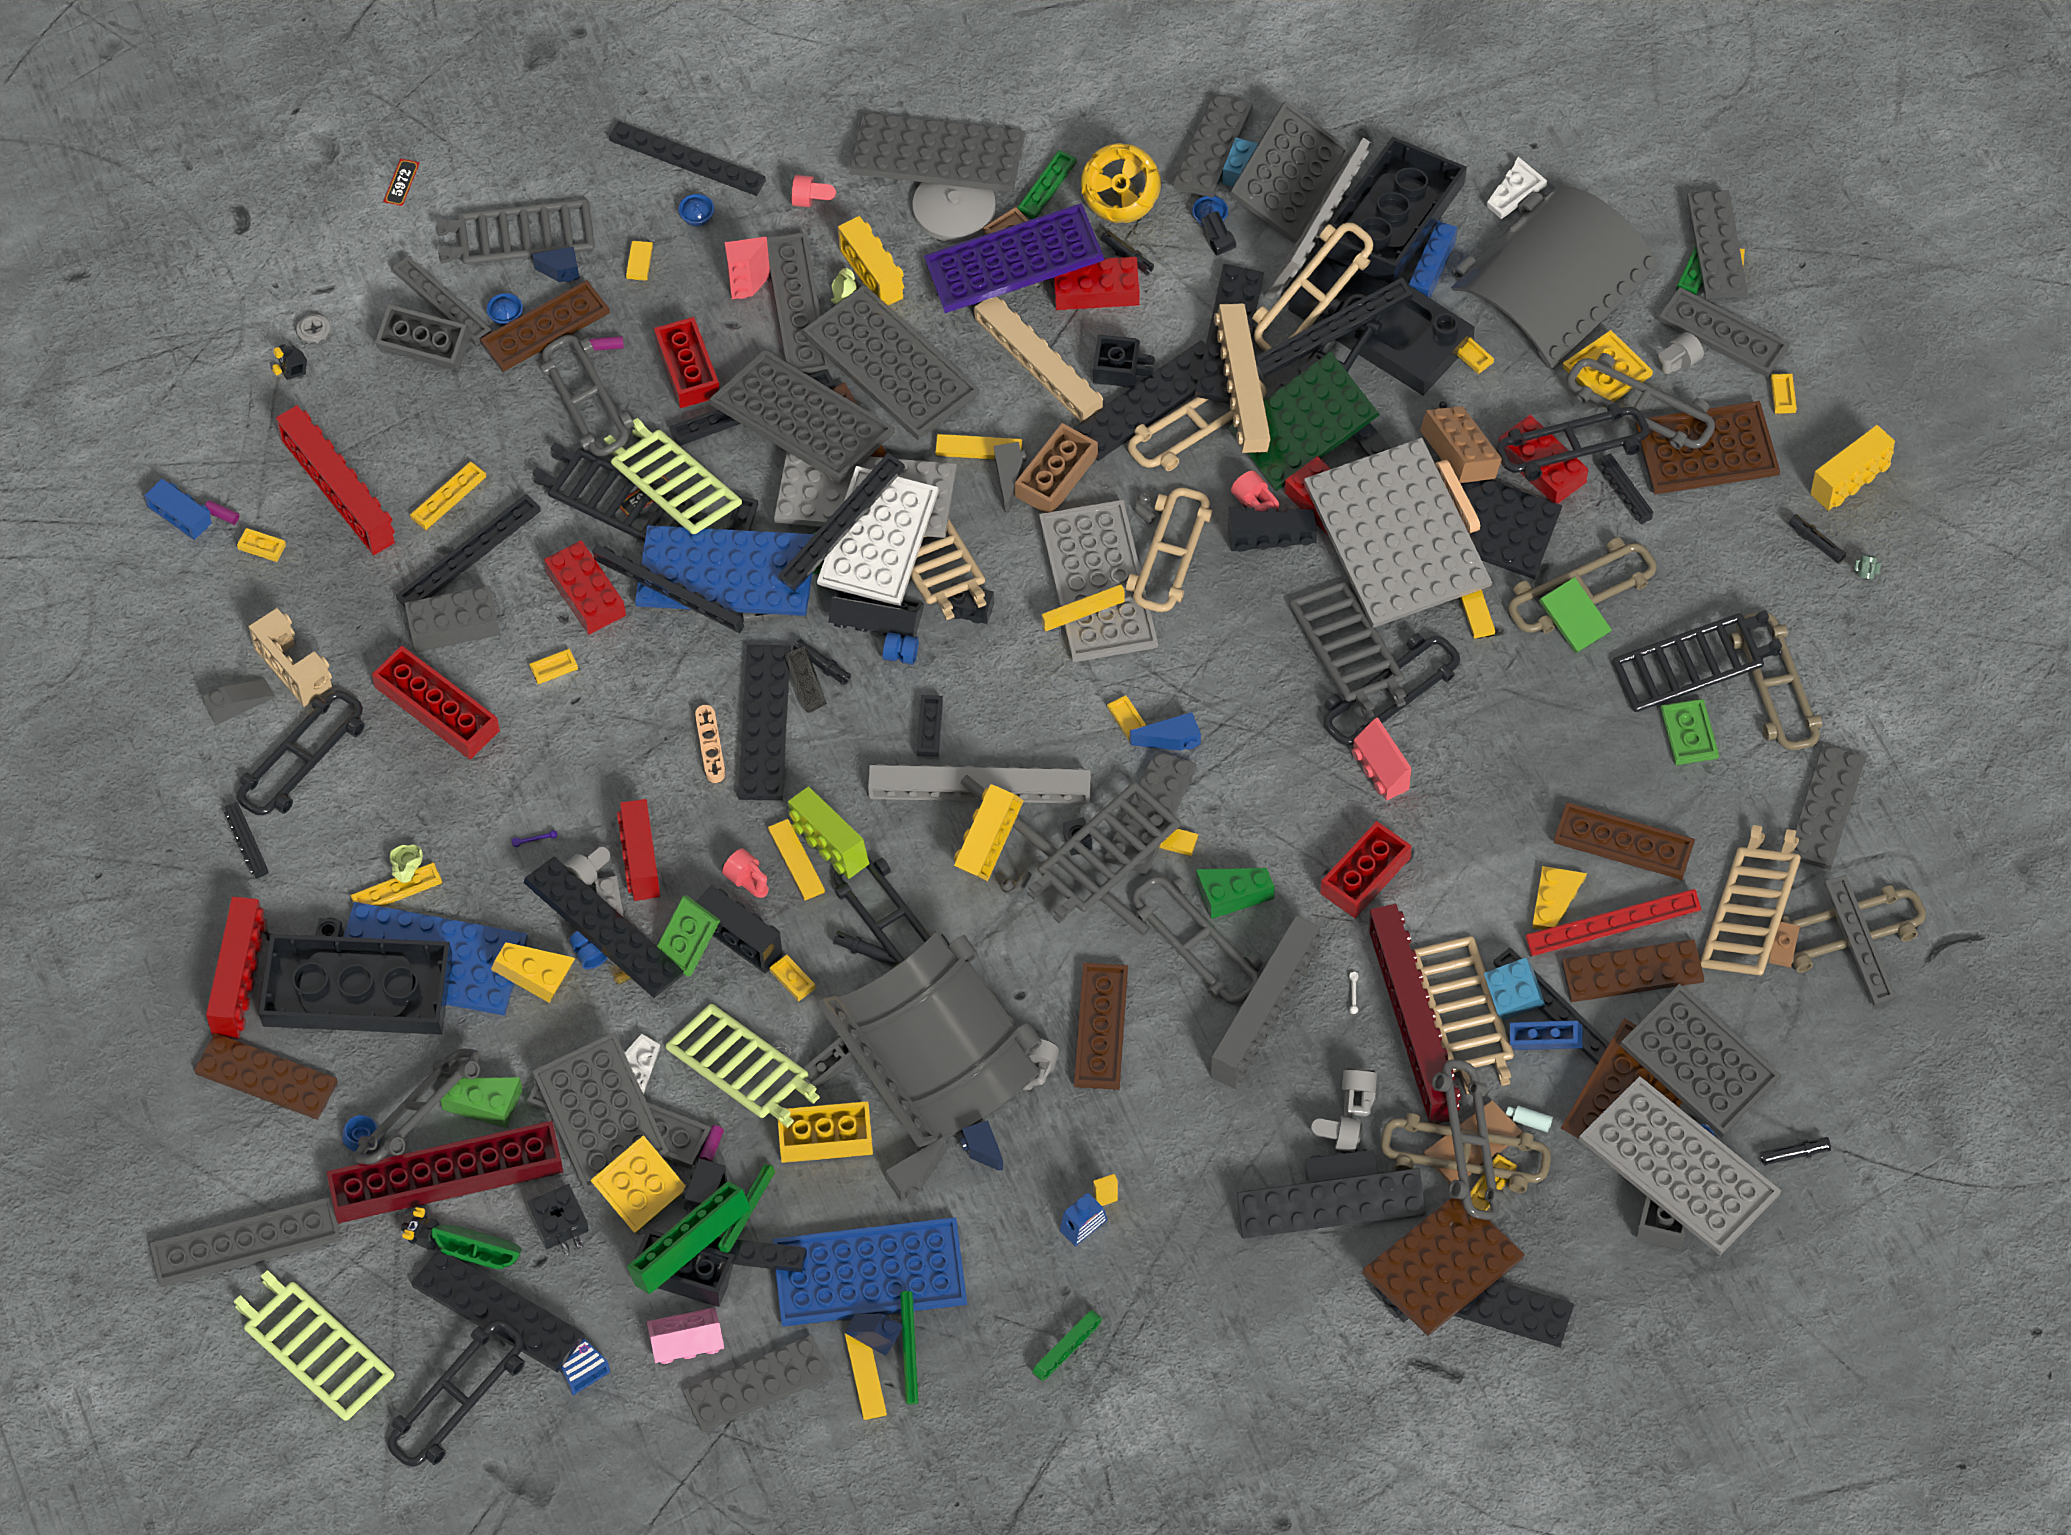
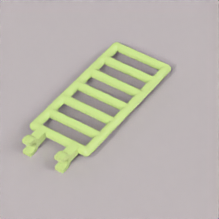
(656, 495)
(771, 1106)
(282, 1294)

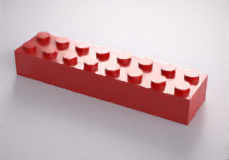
(336, 479)

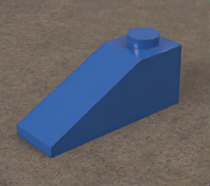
(1170, 734)

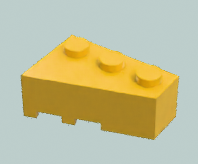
(533, 969)

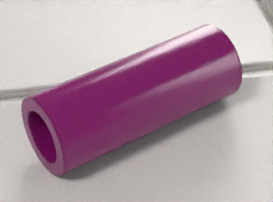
(607, 343)
(222, 512)
(712, 1143)

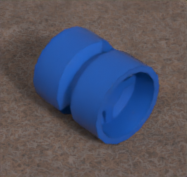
(900, 648)
(587, 953)

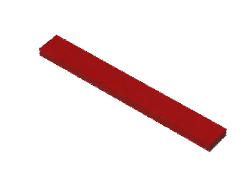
(1612, 922)

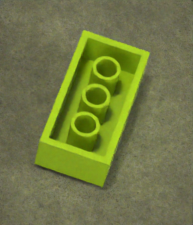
(828, 833)

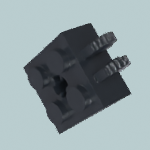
(1119, 361)
(705, 1180)
(570, 1219)

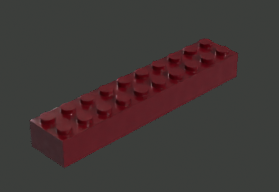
(1411, 1007)
(445, 1172)

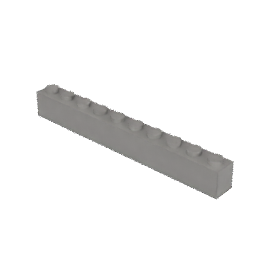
(944, 784)

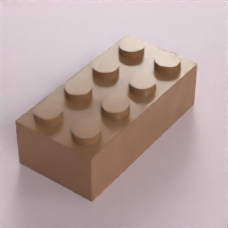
(1462, 443)
(1056, 469)

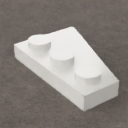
(1515, 188)
(642, 1058)

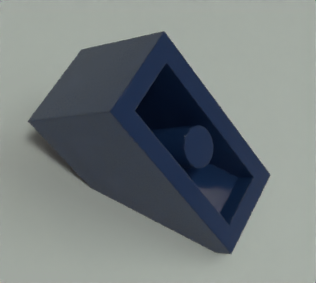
(557, 264)
(981, 1145)
(874, 1331)

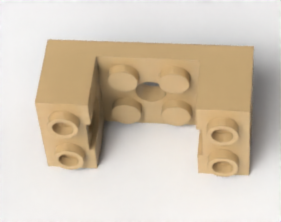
(306, 678)

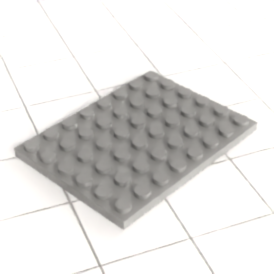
(1397, 532)

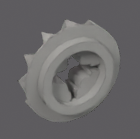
(319, 322)

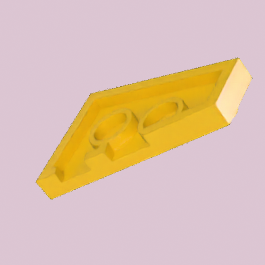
(1554, 895)

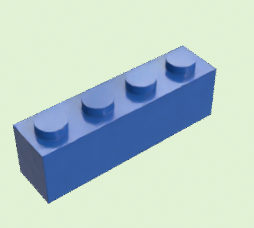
(1434, 258)

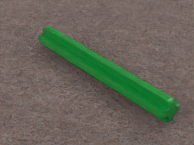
(753, 1196)
(909, 1347)

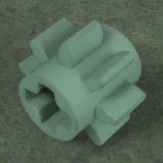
(1867, 566)

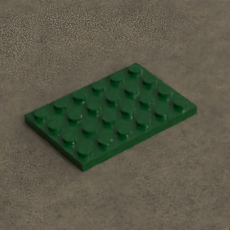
(1310, 419)

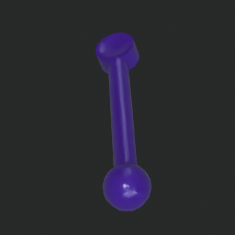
(516, 842)

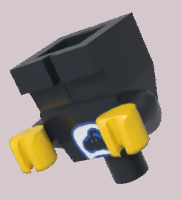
(292, 361)
(420, 1230)

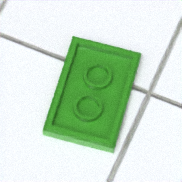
(1575, 615)
(1689, 732)
(688, 934)

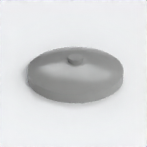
(953, 211)

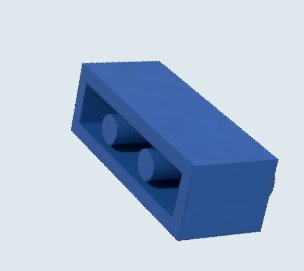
(178, 509)
(1546, 1035)

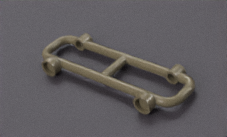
(1617, 549)
(1774, 729)
(1905, 929)
(1518, 1180)

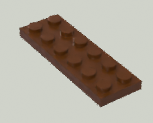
(544, 325)
(1624, 841)
(1632, 970)
(1101, 1026)
(266, 1076)

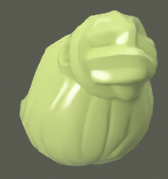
(843, 285)
(405, 861)

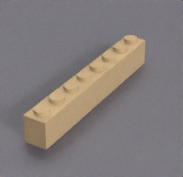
(1038, 358)
(1242, 378)

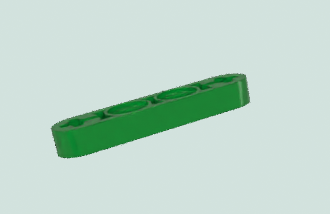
(1067, 1345)

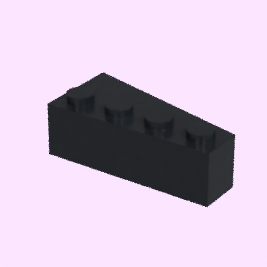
(1270, 528)

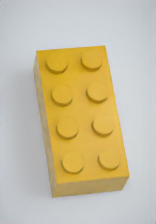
(870, 260)
(1853, 468)
(988, 832)
(826, 1132)

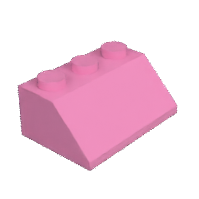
(685, 1335)

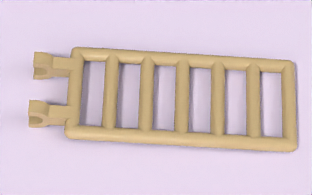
(941, 596)
(1776, 914)
(1501, 1035)

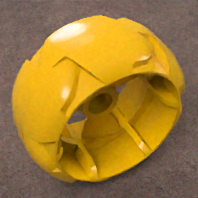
(1135, 161)

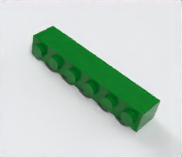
(688, 1237)

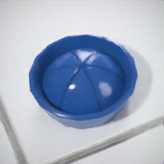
(1207, 205)
(696, 209)
(504, 308)
(357, 1127)

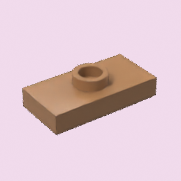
(1784, 944)

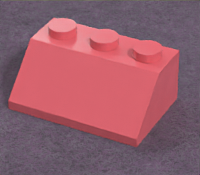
(747, 266)
(1382, 760)

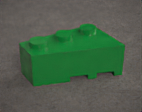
(1233, 889)

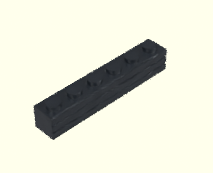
(1625, 489)
(246, 839)

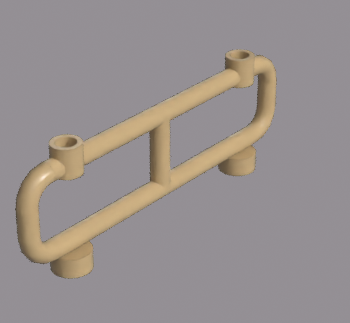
(1330, 236)
(1168, 458)
(1165, 505)

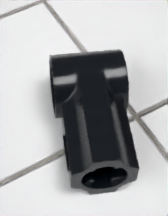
(1220, 238)

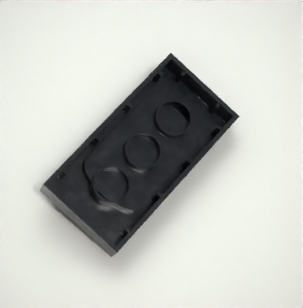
(1396, 206)
(1416, 337)
(356, 984)

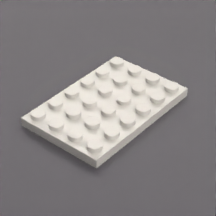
(884, 543)

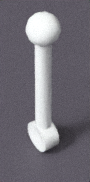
(1353, 977)

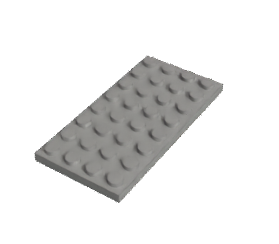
(1319, 218)
(813, 497)
(1088, 554)
(1679, 1165)

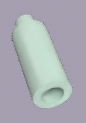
(1530, 1118)

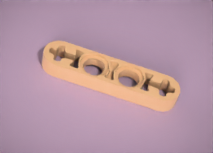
(1458, 496)
(710, 743)

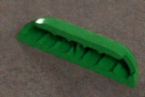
(476, 1246)

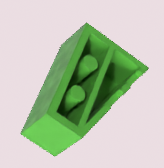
(484, 1099)

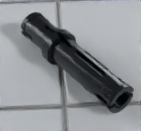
(1126, 251)
(1810, 533)
(829, 667)
(859, 946)
(1790, 1152)

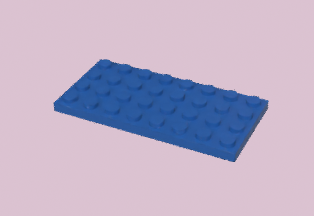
(726, 567)
(473, 949)
(869, 1269)

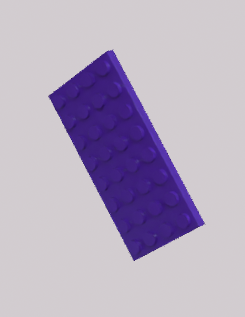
(1013, 258)

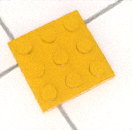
(1625, 362)
(639, 1184)

